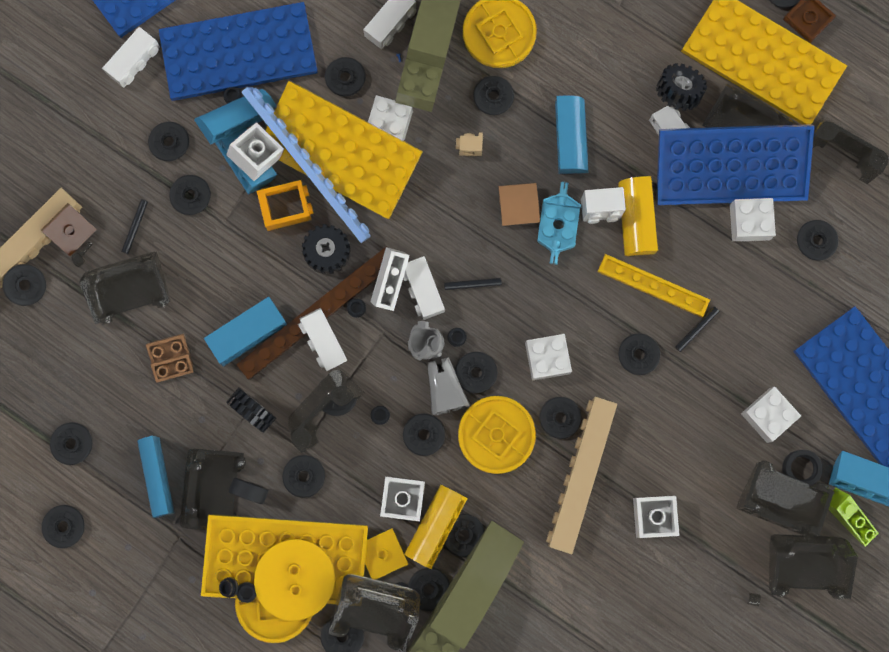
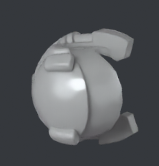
(425, 341)

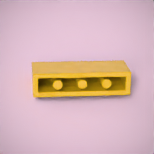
(639, 217)
(435, 526)

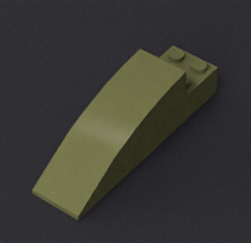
(427, 53)
(469, 593)

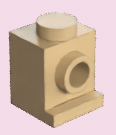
(470, 145)

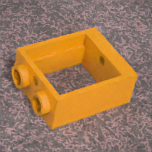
(271, 224)

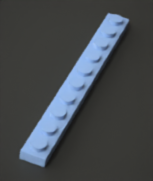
(302, 157)

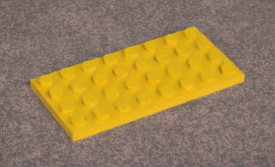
(764, 59)
(351, 152)
(238, 543)

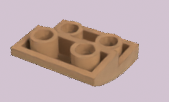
(519, 204)
(170, 357)

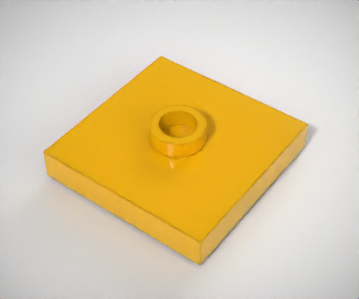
(384, 554)

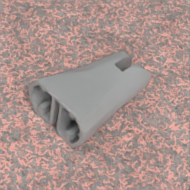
(445, 389)

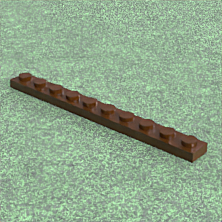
(328, 303)

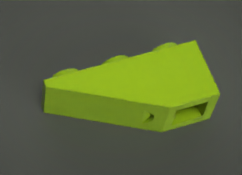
(852, 517)

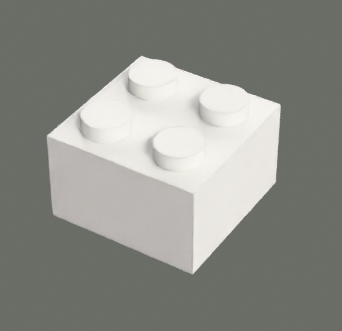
(391, 116)
(255, 151)
(603, 205)
(752, 219)
(548, 357)
(771, 414)
(402, 499)
(656, 517)

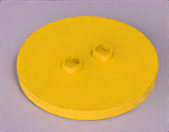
(499, 32)
(496, 434)
(294, 579)
(264, 625)

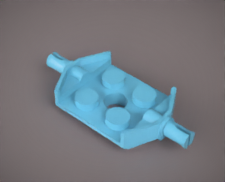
(560, 208)

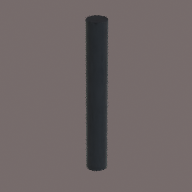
(134, 226)
(472, 283)
(697, 329)

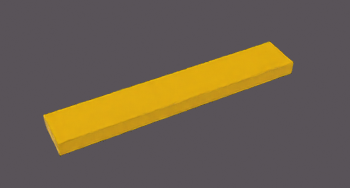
(653, 285)

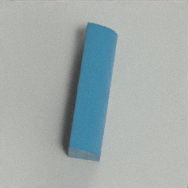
(230, 118)
(571, 134)
(248, 184)
(245, 331)
(155, 476)
(861, 477)

